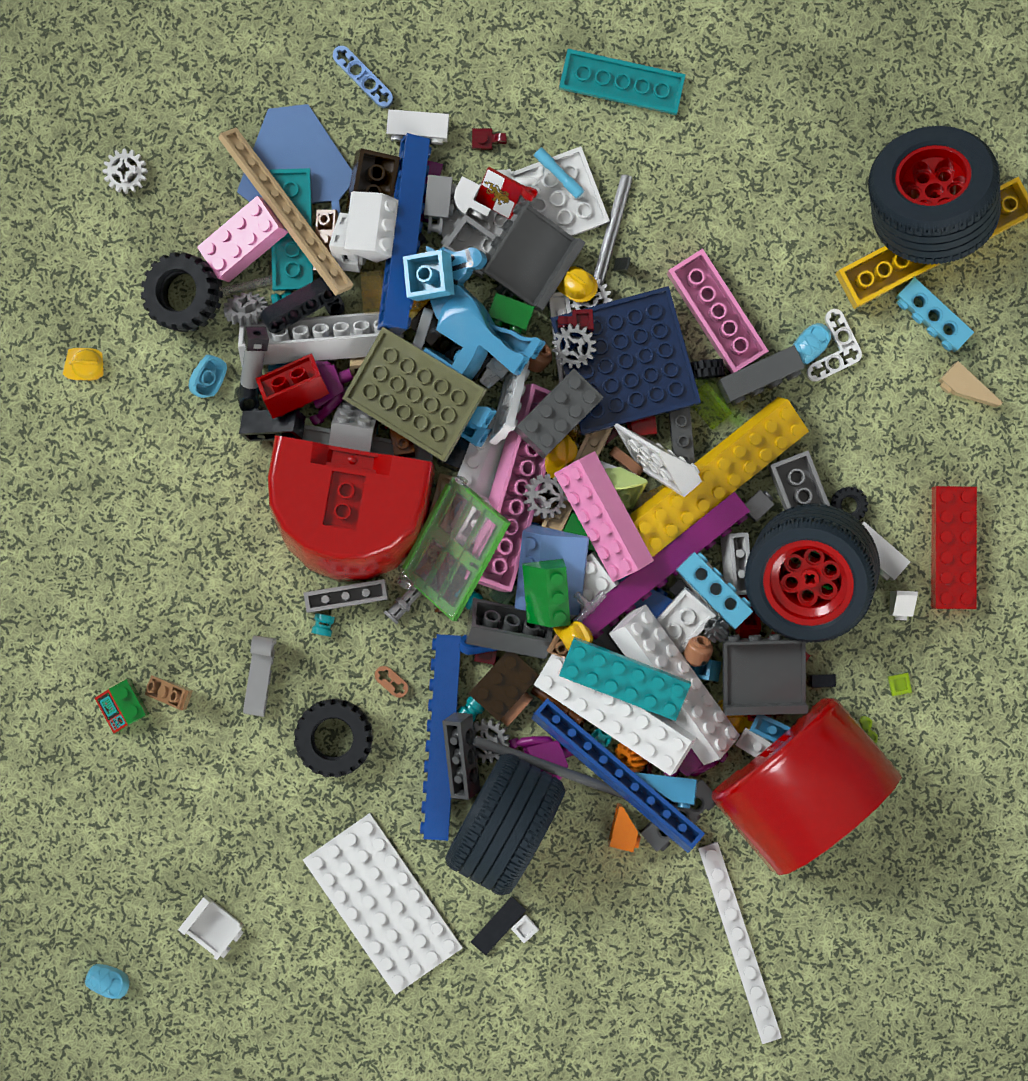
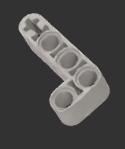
(259, 675)

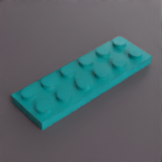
(622, 81)
(289, 264)
(625, 678)

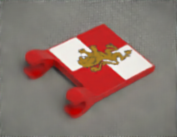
(502, 193)

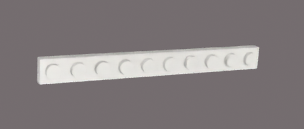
(739, 943)

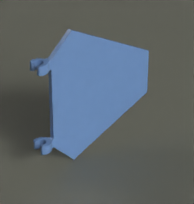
(297, 140)

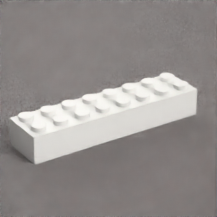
(322, 336)
(646, 641)
(638, 729)

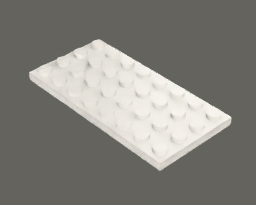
(552, 201)
(382, 903)

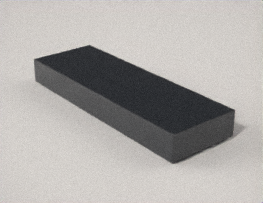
(498, 925)

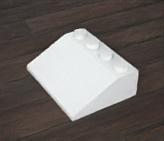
(660, 463)
(481, 465)

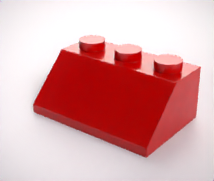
(292, 386)

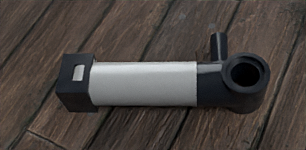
(256, 344)

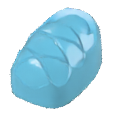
(812, 342)
(207, 376)
(107, 981)

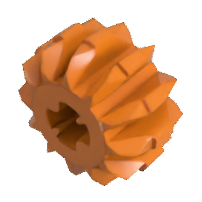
(630, 758)

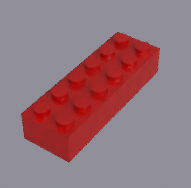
(954, 547)

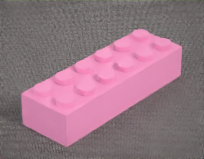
(717, 312)
(604, 517)

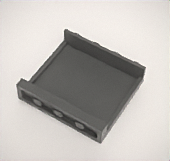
(531, 256)
(764, 675)

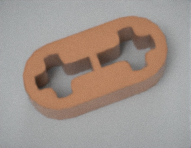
(626, 461)
(388, 685)
(516, 709)

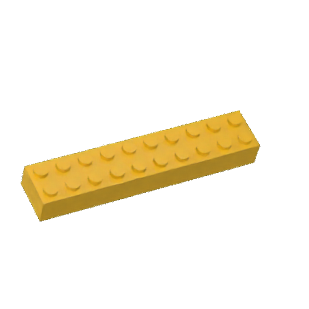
(885, 270)
(721, 472)

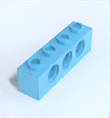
(945, 316)
(717, 602)

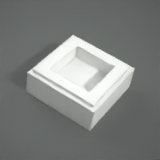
(524, 928)

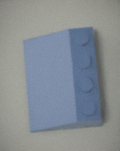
(551, 544)

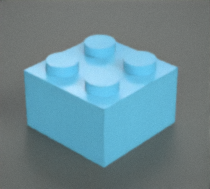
(428, 275)

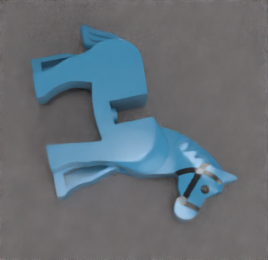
(471, 327)

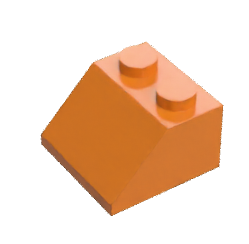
(623, 832)

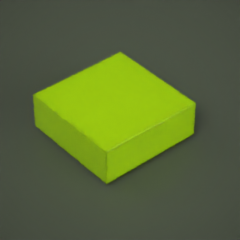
(899, 684)

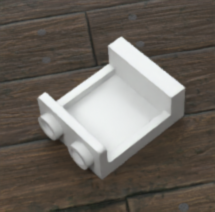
(212, 927)

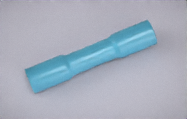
(567, 181)

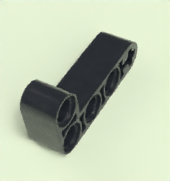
(300, 305)

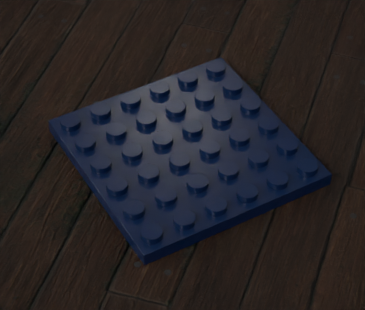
(637, 362)

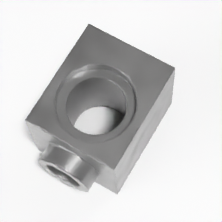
(759, 504)

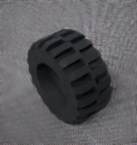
(158, 284)
(308, 750)

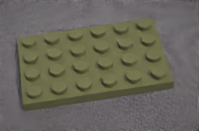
(414, 394)

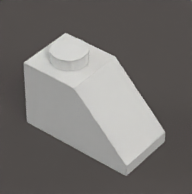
(902, 604)

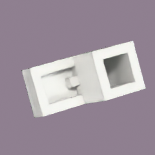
(465, 200)

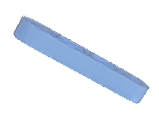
(363, 76)

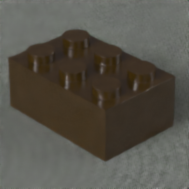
(504, 685)

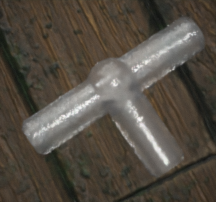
(589, 607)

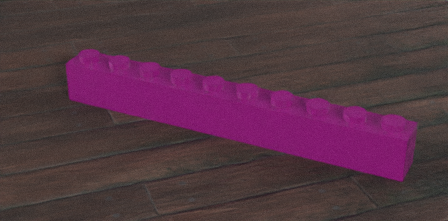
(666, 562)

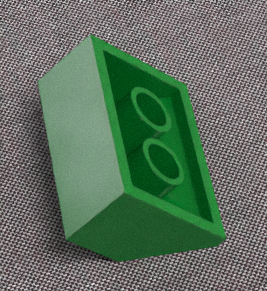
(546, 593)

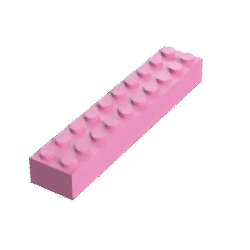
(514, 471)

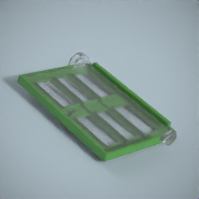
(453, 548)

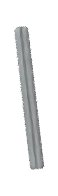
(612, 228)

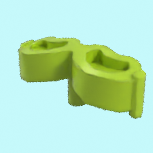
(866, 724)

